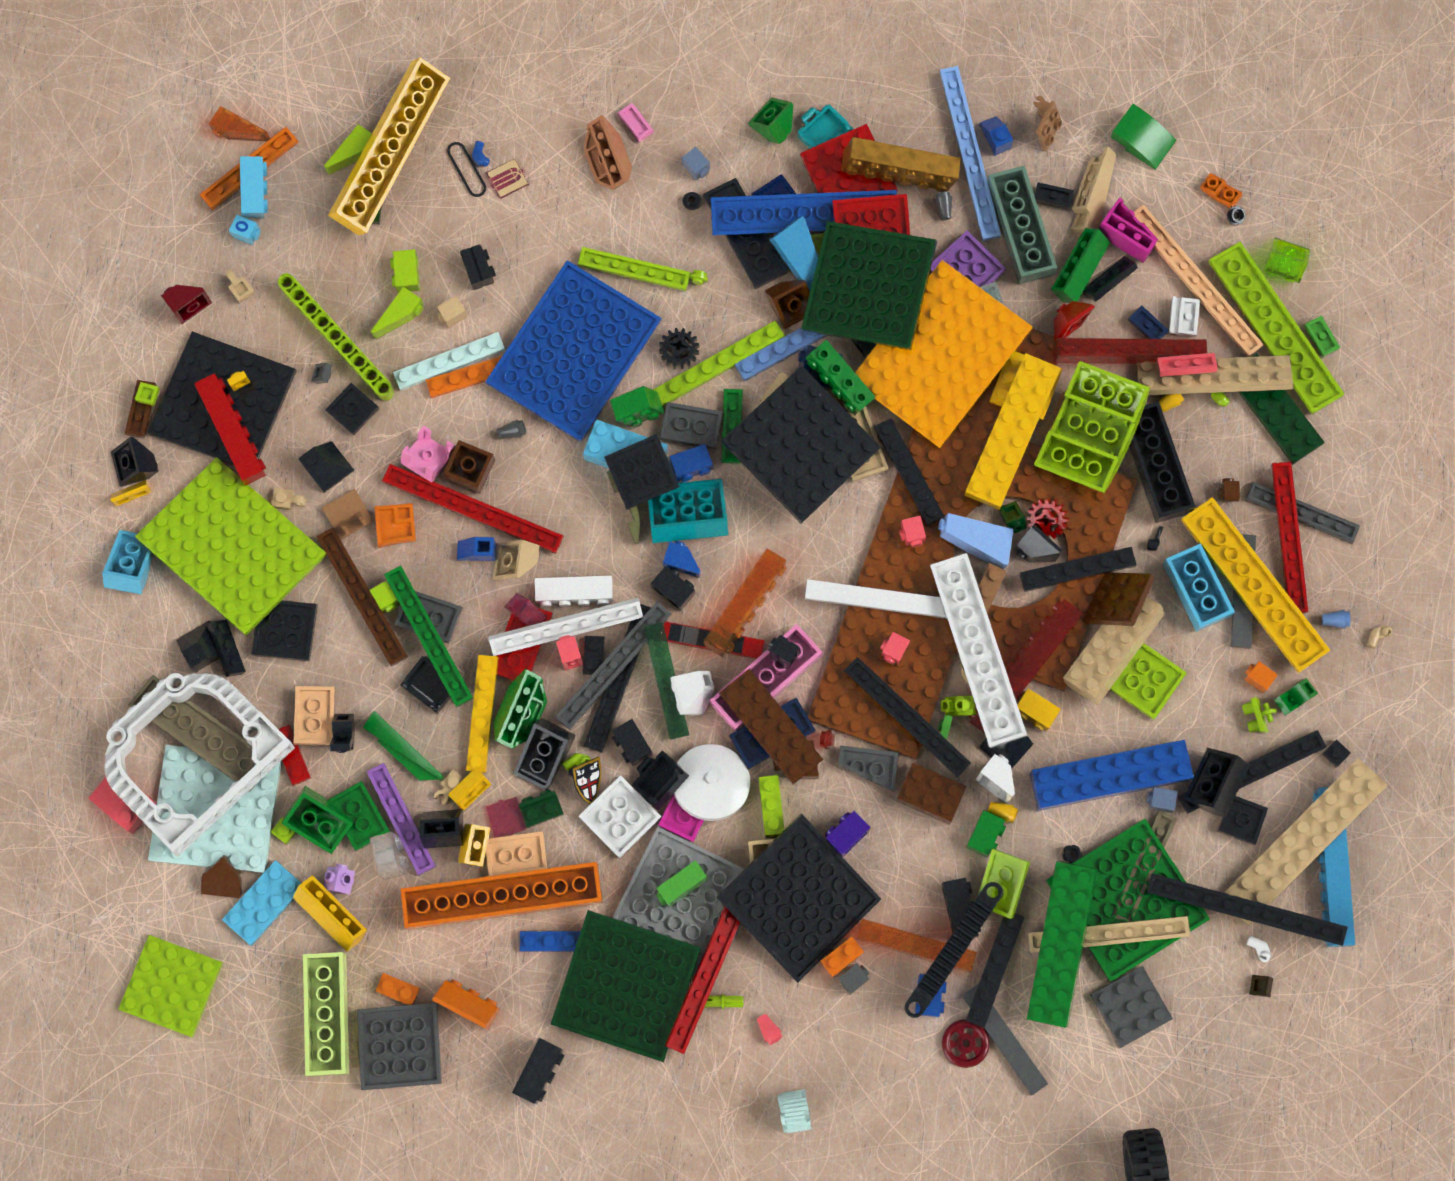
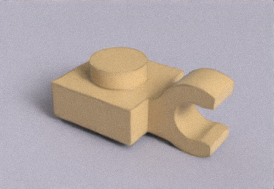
(240, 287)
(285, 499)

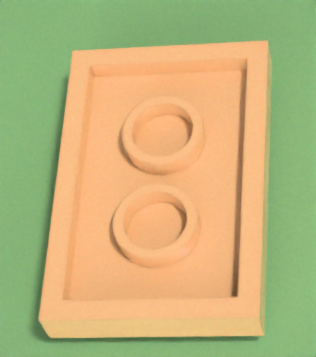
(313, 715)
(516, 853)

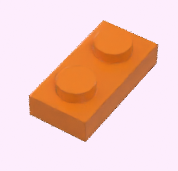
(397, 989)

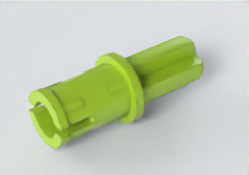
(725, 1001)

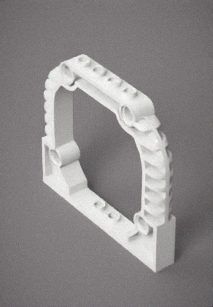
(181, 830)

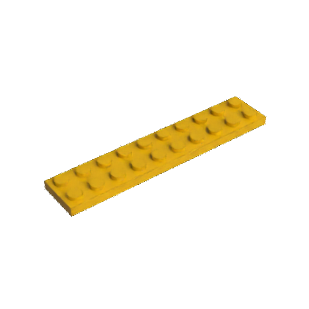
(1255, 585)

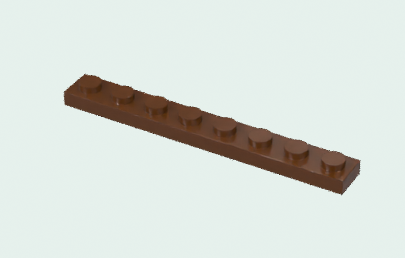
(362, 597)

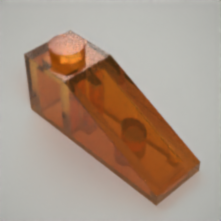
(234, 127)

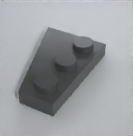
(870, 764)

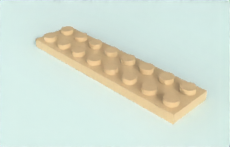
(1231, 376)

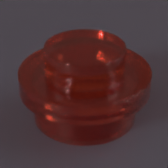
(827, 739)

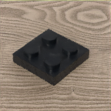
(352, 409)
(1243, 820)

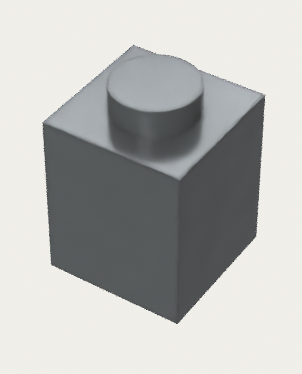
(854, 978)

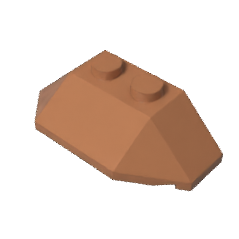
(606, 154)

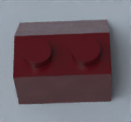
(186, 301)

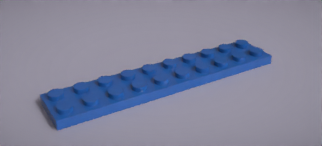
(775, 212)

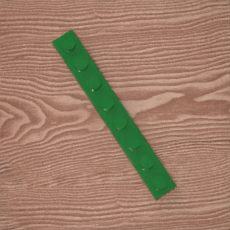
(428, 636)

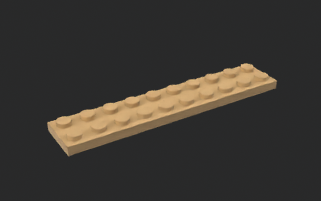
(1309, 835)

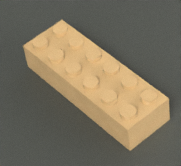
(1110, 653)

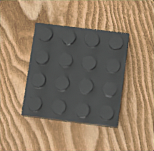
(399, 1046)

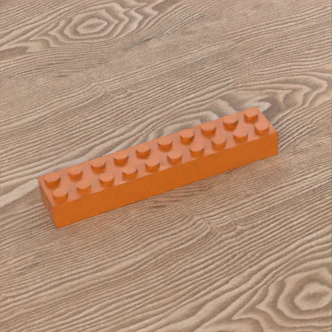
(501, 895)

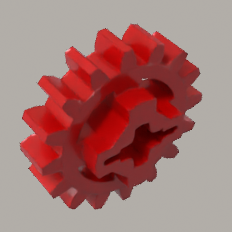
(1056, 518)

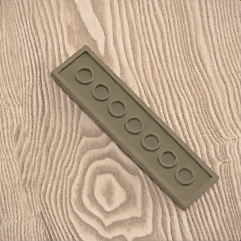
(202, 735)

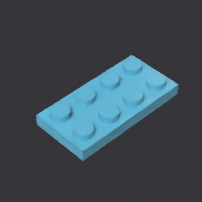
(262, 903)

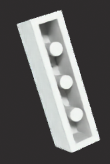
(573, 591)

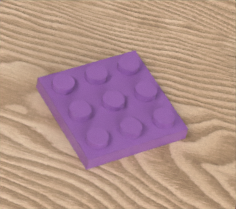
(971, 260)

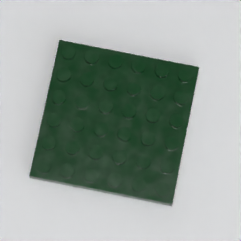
(869, 285)
(625, 985)

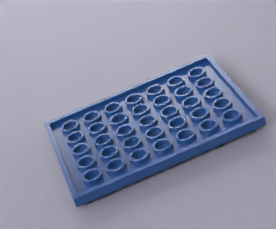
(573, 351)

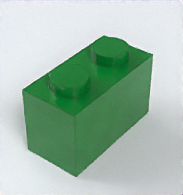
(986, 833)

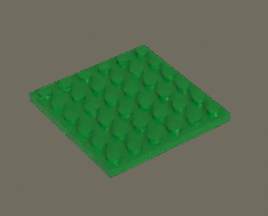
(1114, 865)

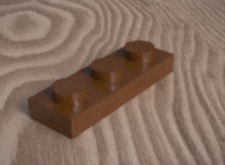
(138, 415)

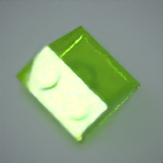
(1287, 260)

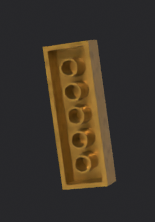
(900, 164)

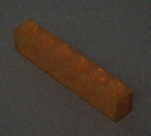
(745, 602)
(909, 943)

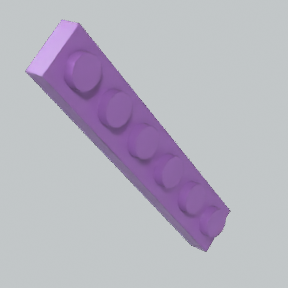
(401, 818)

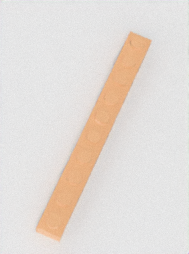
(1200, 285)

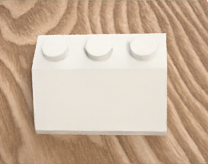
(997, 778)

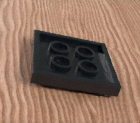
(641, 471)
(286, 632)

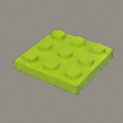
(1148, 681)

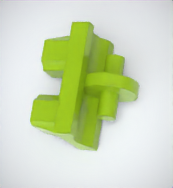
(958, 706)
(1255, 707)

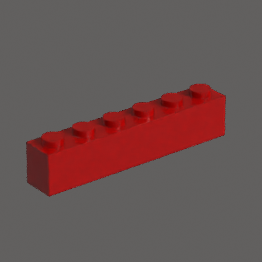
(230, 429)

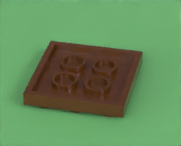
(1119, 599)

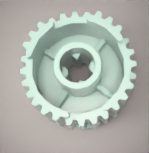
(794, 1111)

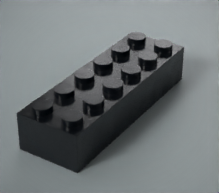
(1160, 466)

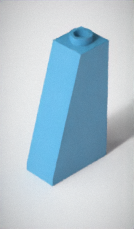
(797, 250)

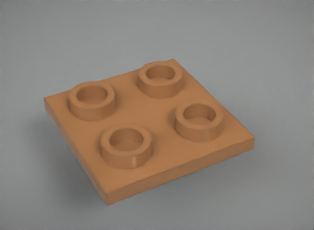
(1050, 122)
(347, 514)

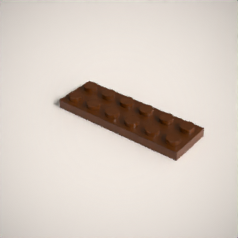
(771, 726)

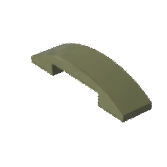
(634, 526)

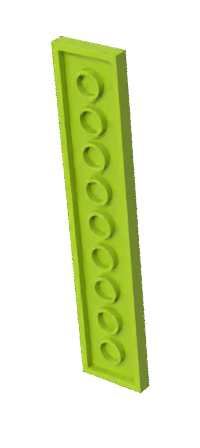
(1275, 326)

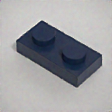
(1147, 324)

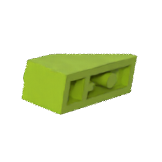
(349, 150)
(401, 311)

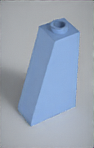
(978, 538)

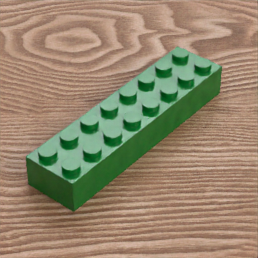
(1062, 944)

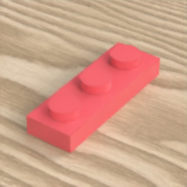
(1187, 364)

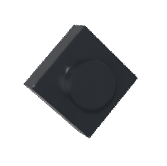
(1336, 753)

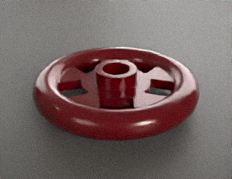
(961, 1060)

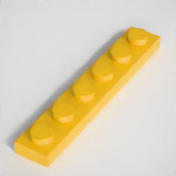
(482, 713)

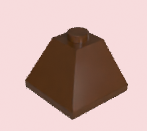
(789, 301)

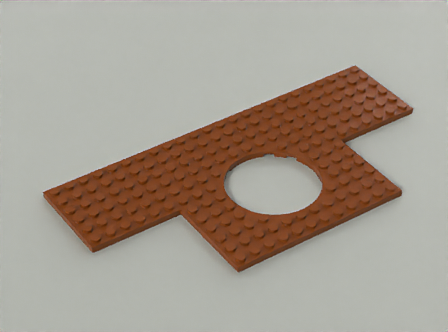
(893, 566)

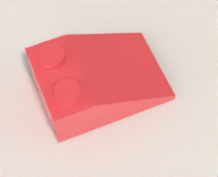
(115, 807)

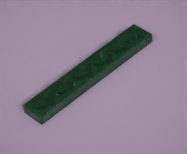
(663, 671)

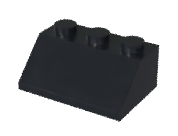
(1216, 782)
(538, 1071)

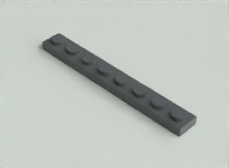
(610, 668)

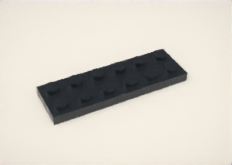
(753, 251)

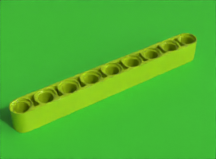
(331, 329)

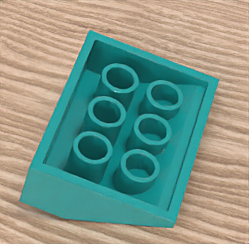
(689, 512)

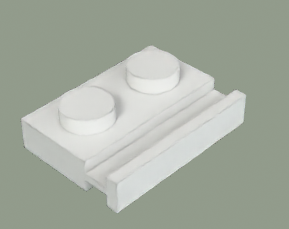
(1184, 316)

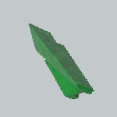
(401, 749)

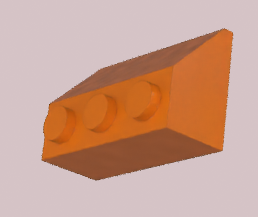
(467, 1003)

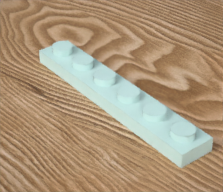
(449, 361)

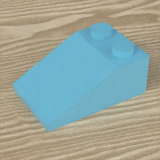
(127, 564)

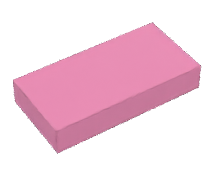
(635, 122)

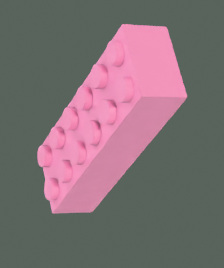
(771, 674)

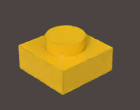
(238, 380)

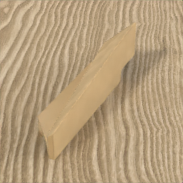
(1093, 192)

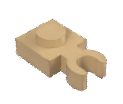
(449, 784)

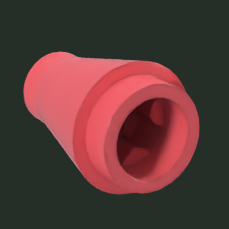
(769, 1029)

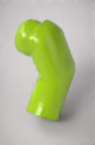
(1220, 398)
(575, 760)

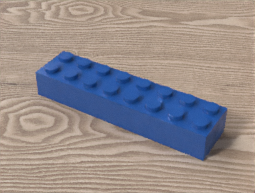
(1111, 775)

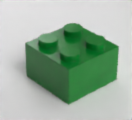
(637, 406)

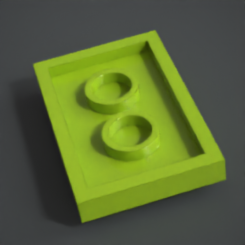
(1010, 875)

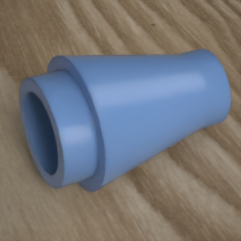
(1337, 619)

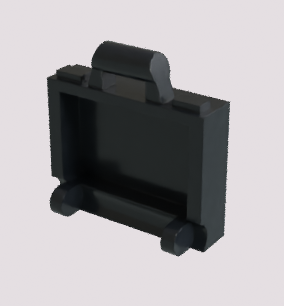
(426, 685)
(659, 779)

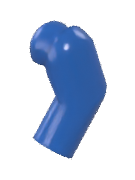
(478, 156)

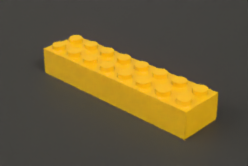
(1012, 431)

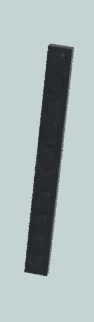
(1247, 909)

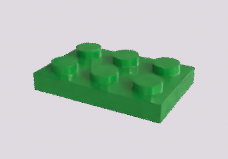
(361, 809)

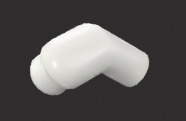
(1261, 947)

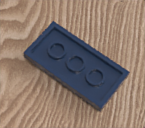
(752, 751)

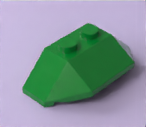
(520, 709)

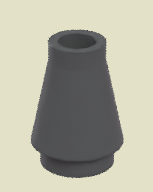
(944, 205)
(512, 430)

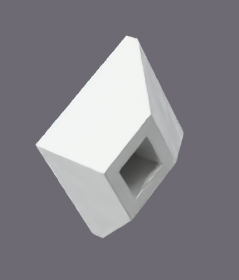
(692, 692)

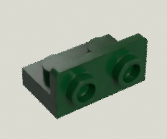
(541, 808)

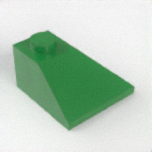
(774, 120)

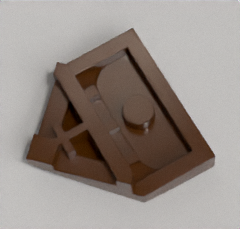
(222, 879)

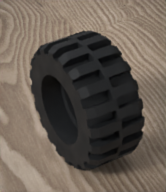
(1144, 1155)

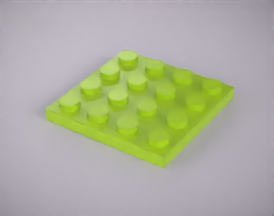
(170, 986)

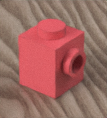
(912, 531)
(894, 648)

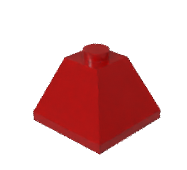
(1070, 318)

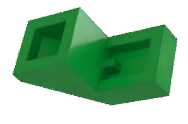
(1295, 696)

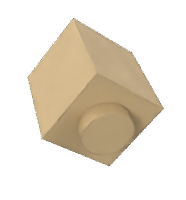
(451, 312)

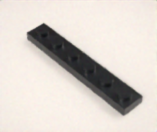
(909, 472)
(1077, 569)
(994, 970)

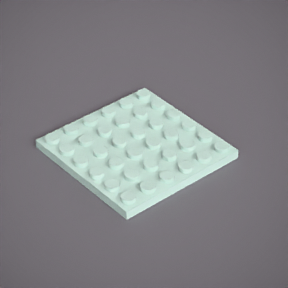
(239, 834)

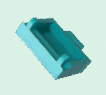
(823, 127)

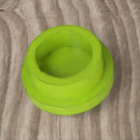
(698, 277)

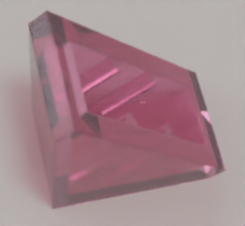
(524, 610)

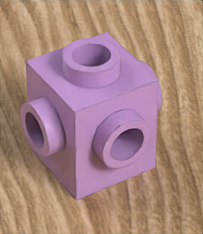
(339, 879)

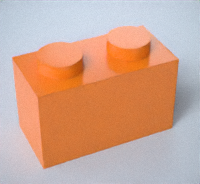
(842, 957)

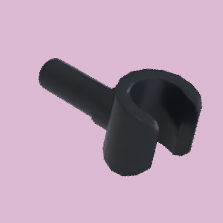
(1154, 543)

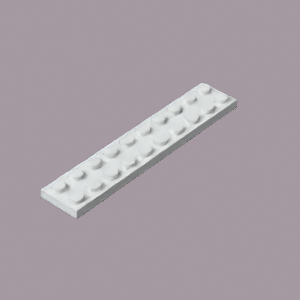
(978, 650)

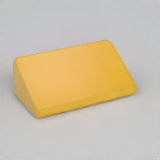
(130, 493)
(469, 789)

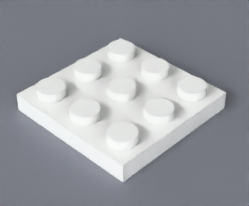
(620, 816)

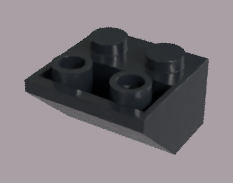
(442, 828)

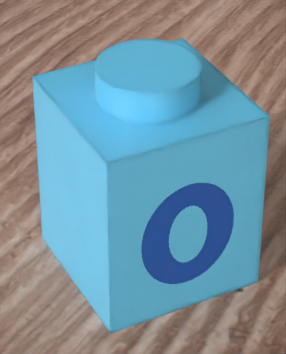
(244, 230)

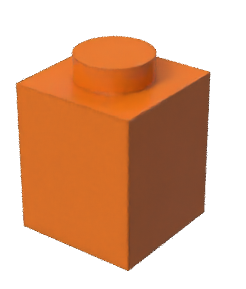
(1260, 676)

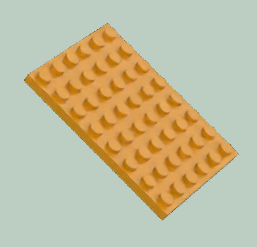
(953, 358)

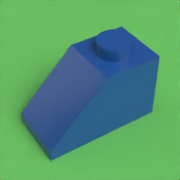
(997, 135)
(681, 559)

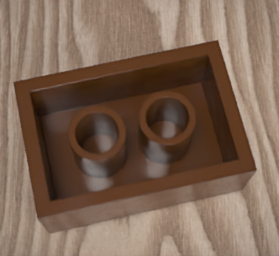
(931, 793)

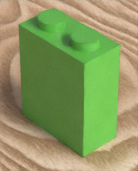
(681, 884)

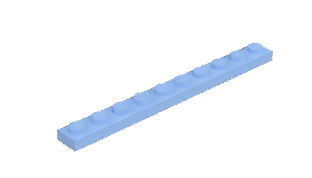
(970, 153)

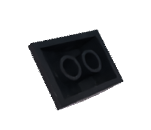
(544, 753)

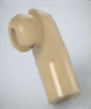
(1378, 633)

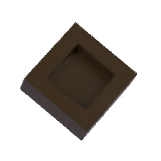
(1261, 986)

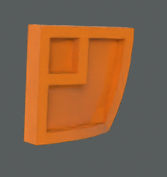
(394, 524)

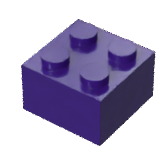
(847, 833)

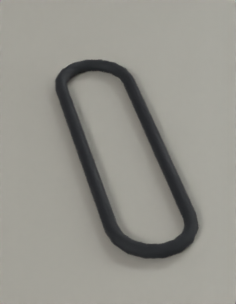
(458, 170)

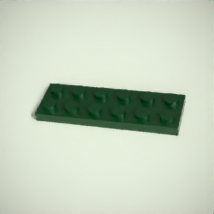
(1283, 422)

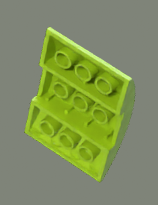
(1093, 427)

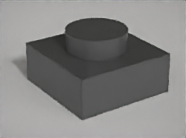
(321, 373)

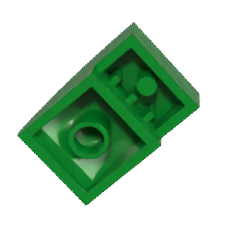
(1143, 136)

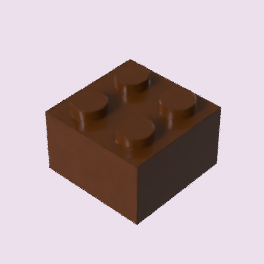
(469, 466)

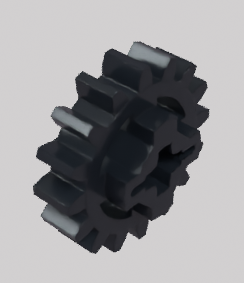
(686, 349)

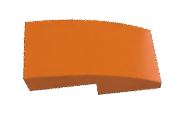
(1220, 191)

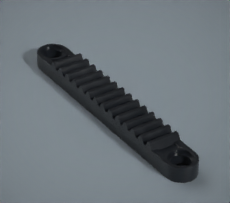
(953, 950)

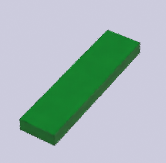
(731, 418)

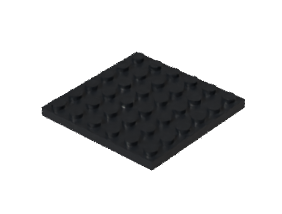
(183, 415)
(801, 444)
(799, 898)

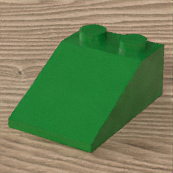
(317, 820)

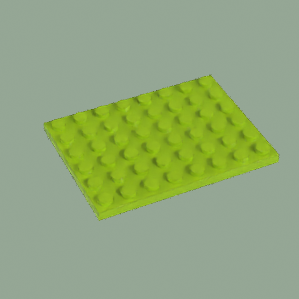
(231, 546)

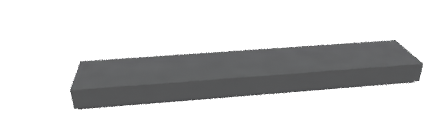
(1306, 514)
(1242, 618)
(1011, 1048)

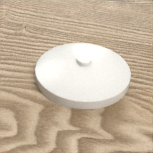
(715, 783)

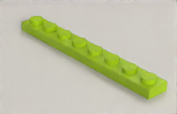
(718, 363)

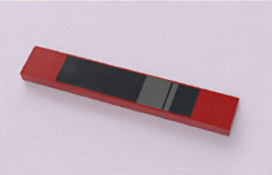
(695, 637)

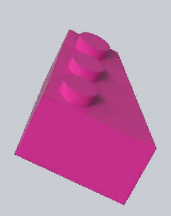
(1127, 232)

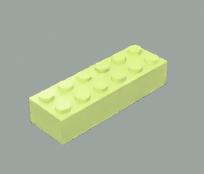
(325, 1014)

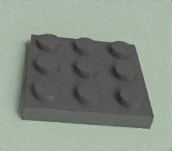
(1131, 1007)

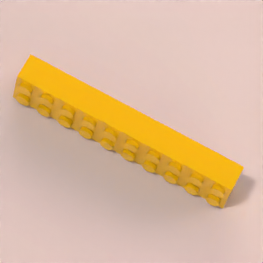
(389, 146)

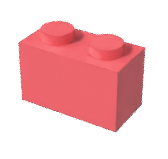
(569, 652)

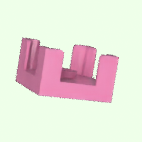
(426, 455)

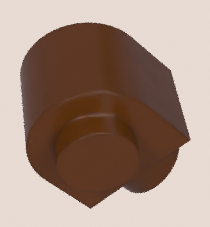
(1229, 490)

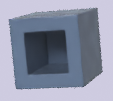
(696, 163)
(1162, 799)

